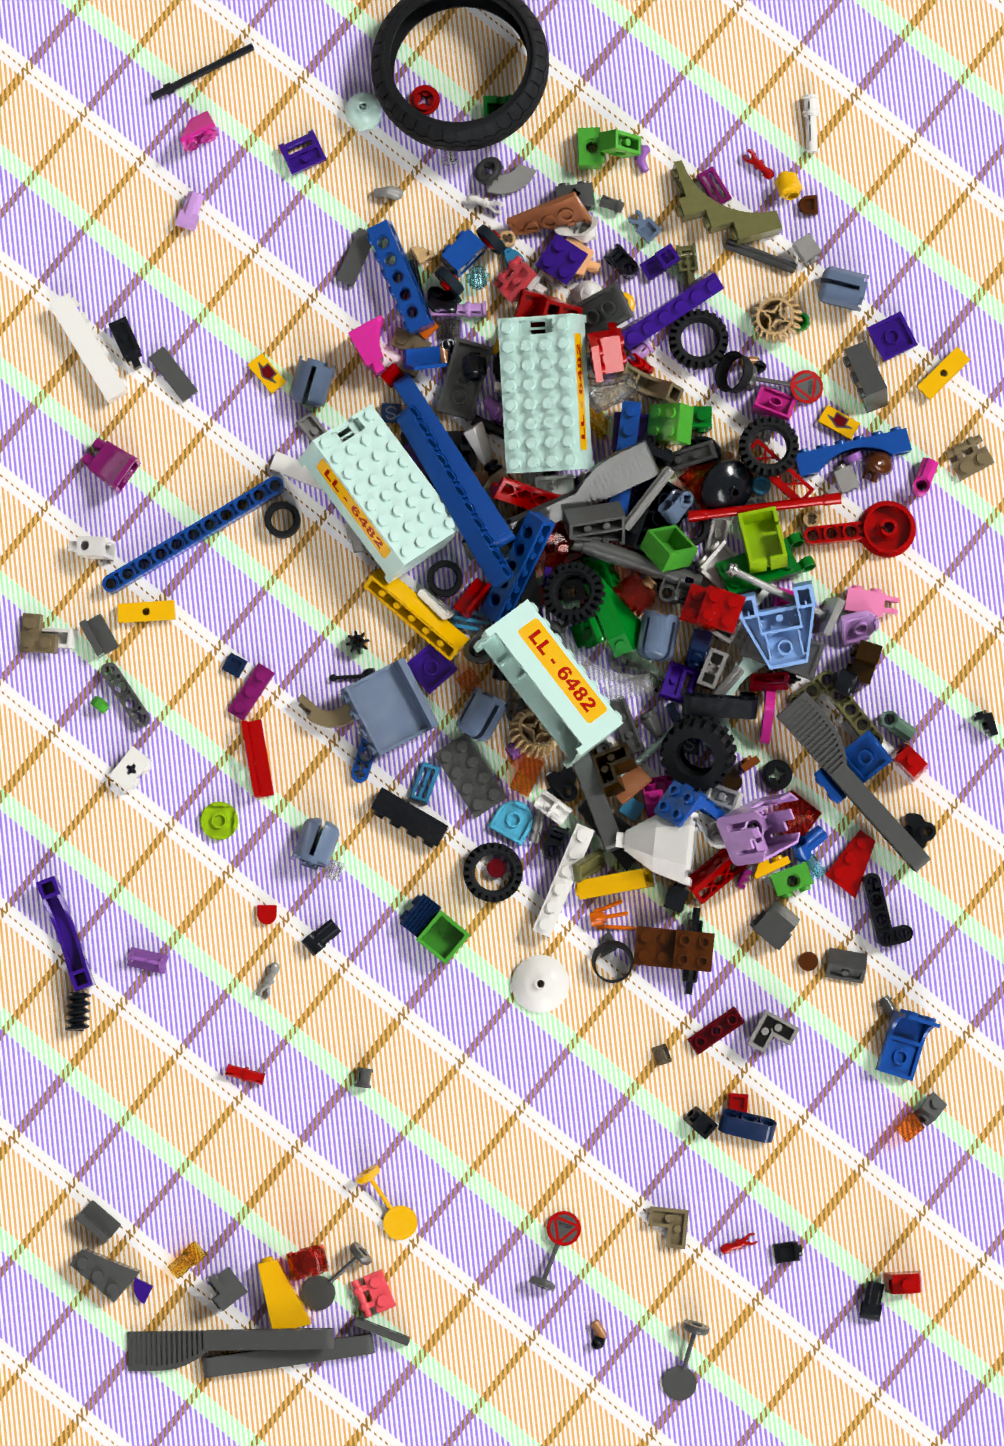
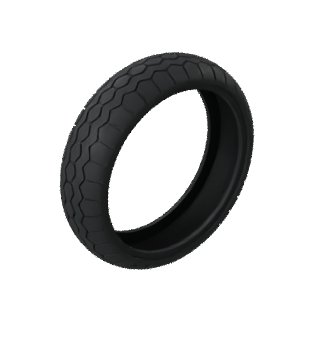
(468, 134)

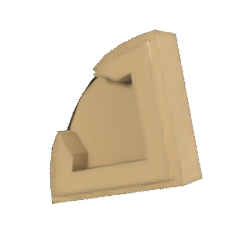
(422, 255)

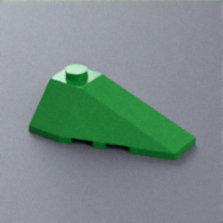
(617, 622)

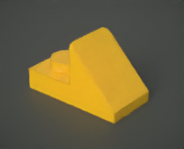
(765, 867)

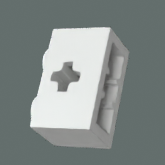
(132, 758)

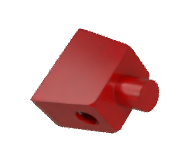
(909, 761)
(903, 1282)

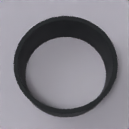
(723, 368)
(608, 944)

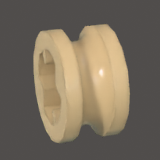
(506, 233)
(805, 518)
(648, 581)

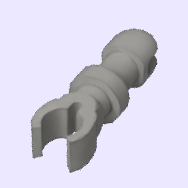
(268, 980)

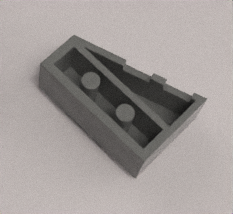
(866, 376)

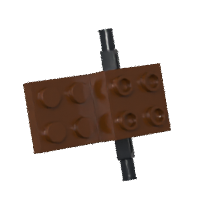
(676, 949)

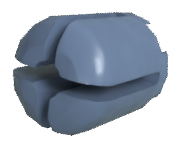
(842, 288)
(320, 383)
(657, 636)
(481, 715)
(324, 847)

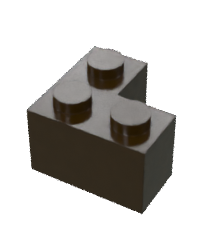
(864, 660)
(610, 765)

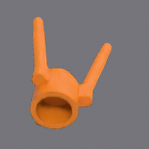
(599, 918)

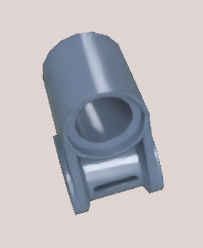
(674, 505)

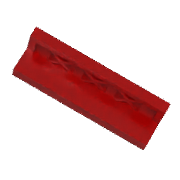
(791, 494)
(517, 496)
(257, 758)
(705, 875)

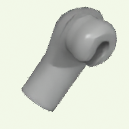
(389, 192)

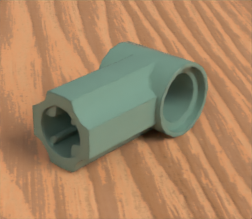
(898, 727)

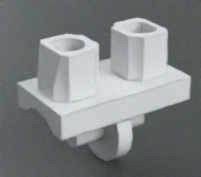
(536, 284)
(552, 807)

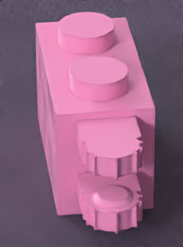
(865, 600)

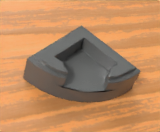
(607, 937)

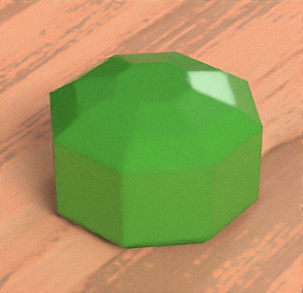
(100, 704)

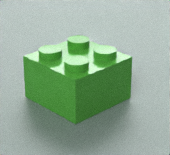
(671, 423)
(668, 548)
(443, 937)

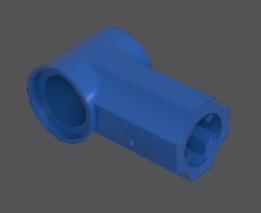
(809, 842)

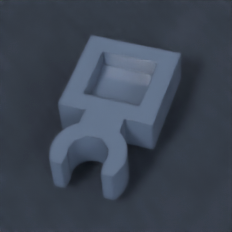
(647, 228)

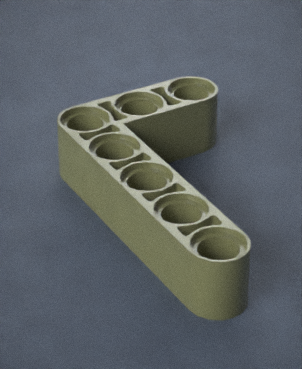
(840, 705)

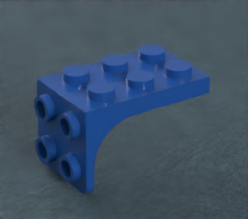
(863, 757)
(681, 801)
(904, 1043)

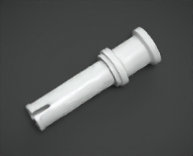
(810, 114)

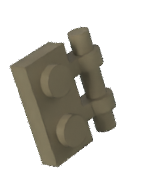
(973, 462)

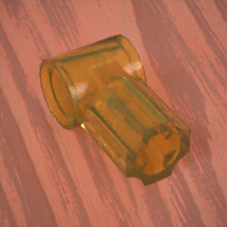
(190, 1256)

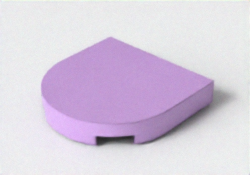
(857, 627)

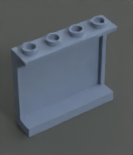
(389, 707)

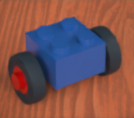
(464, 254)

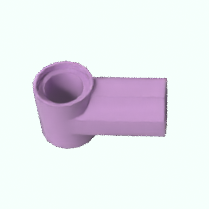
(188, 216)

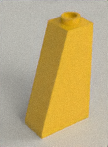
(615, 883)
(281, 1298)

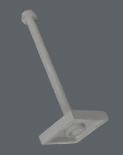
(827, 615)

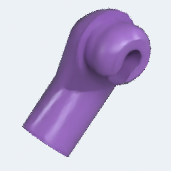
(640, 160)

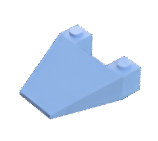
(784, 630)

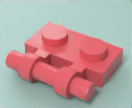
(518, 280)
(379, 1291)

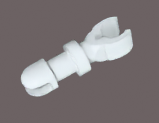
(485, 203)

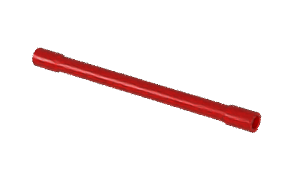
(826, 499)

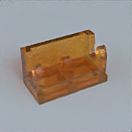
(526, 775)

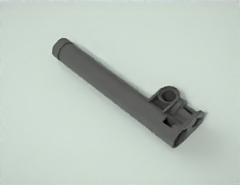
(641, 564)

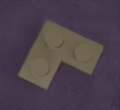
(405, 340)
(32, 637)
(674, 1220)

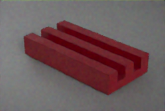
(769, 681)

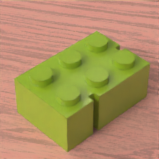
(762, 540)

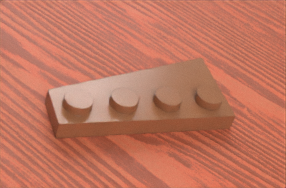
(557, 212)

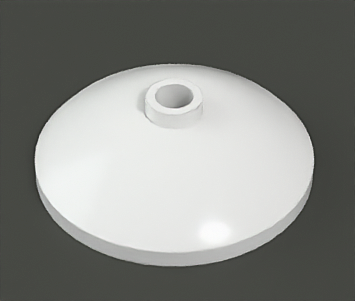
(555, 983)

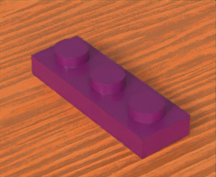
(251, 692)

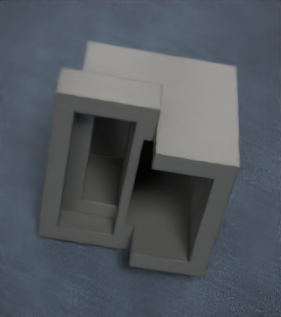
(775, 924)
(226, 1287)

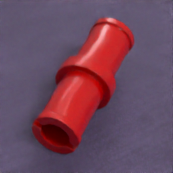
(245, 1074)

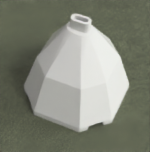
(663, 846)

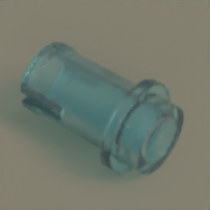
(816, 866)

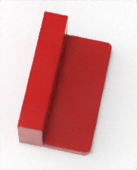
(472, 598)

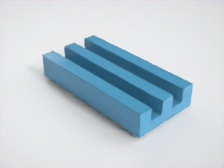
(466, 627)
(419, 797)

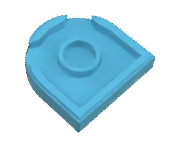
(513, 821)

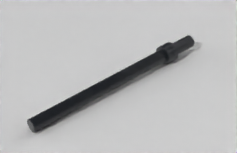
(170, 87)

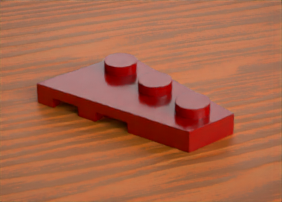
(852, 863)

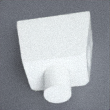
(93, 547)

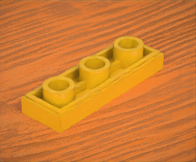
(951, 366)
(134, 611)

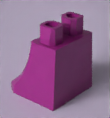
(111, 464)

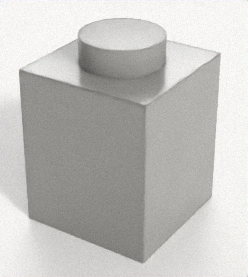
(807, 249)
(845, 479)

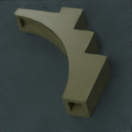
(743, 226)

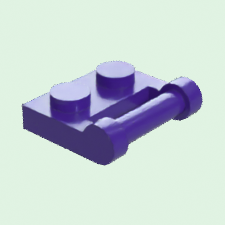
(305, 157)
(674, 681)

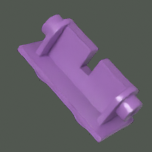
(147, 960)

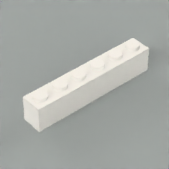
(88, 348)
(563, 881)

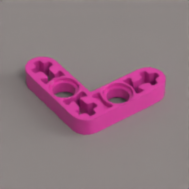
(768, 715)

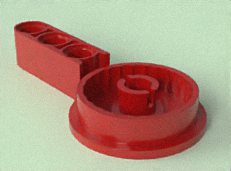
(870, 531)

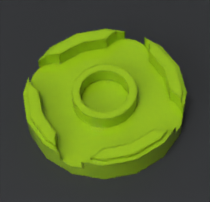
(219, 820)

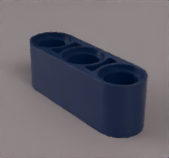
(747, 1125)

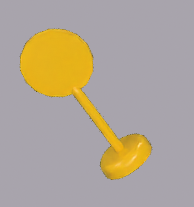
(398, 1221)

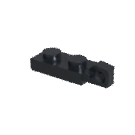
(126, 341)

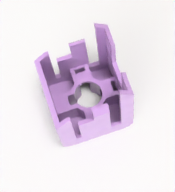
(757, 843)

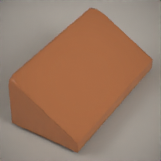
(633, 782)

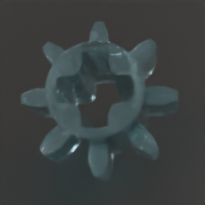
(477, 277)

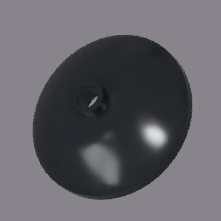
(722, 480)

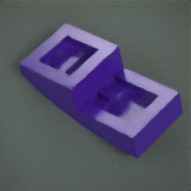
(660, 262)

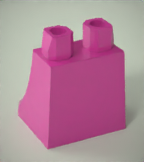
(367, 344)

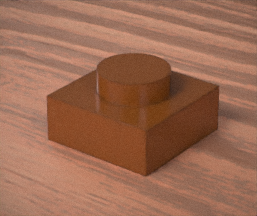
(748, 763)

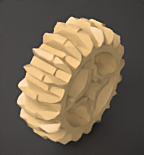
(778, 311)
(527, 735)

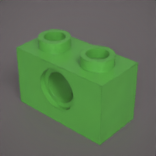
(619, 143)
(586, 159)
(800, 872)

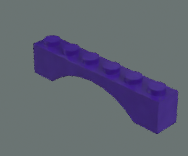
(686, 300)
(66, 932)

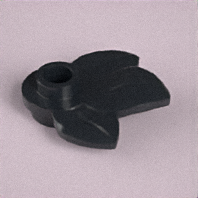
(442, 299)
(560, 782)
(915, 828)

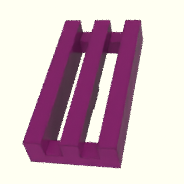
(705, 173)
(742, 879)

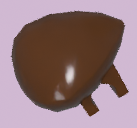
(875, 464)

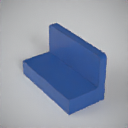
(422, 358)

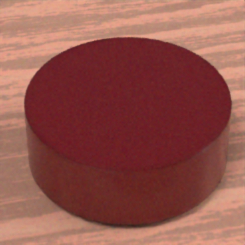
(496, 868)

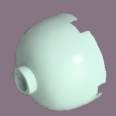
(367, 118)

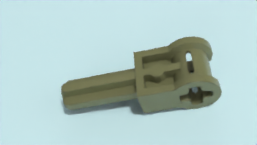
(688, 262)

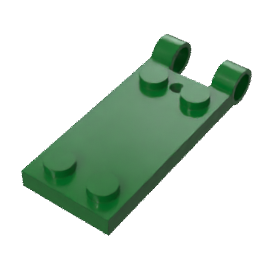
(740, 586)

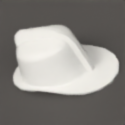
(580, 232)

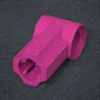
(925, 476)

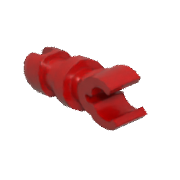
(767, 172)
(641, 364)
(737, 1244)

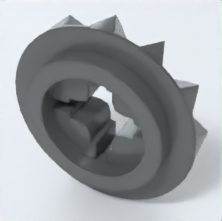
(491, 163)

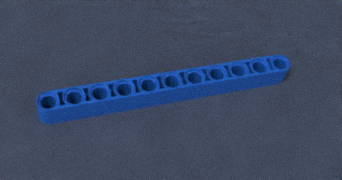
(454, 496)
(490, 515)
(183, 535)

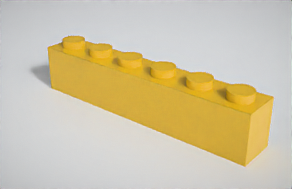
(417, 614)

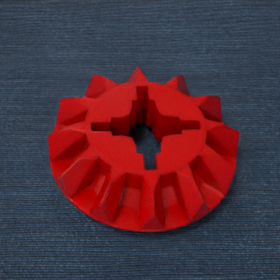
(426, 91)

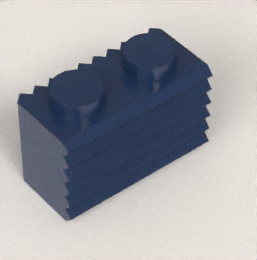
(698, 649)
(420, 914)

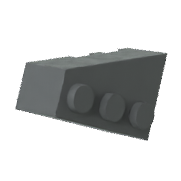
(596, 522)
(104, 1273)

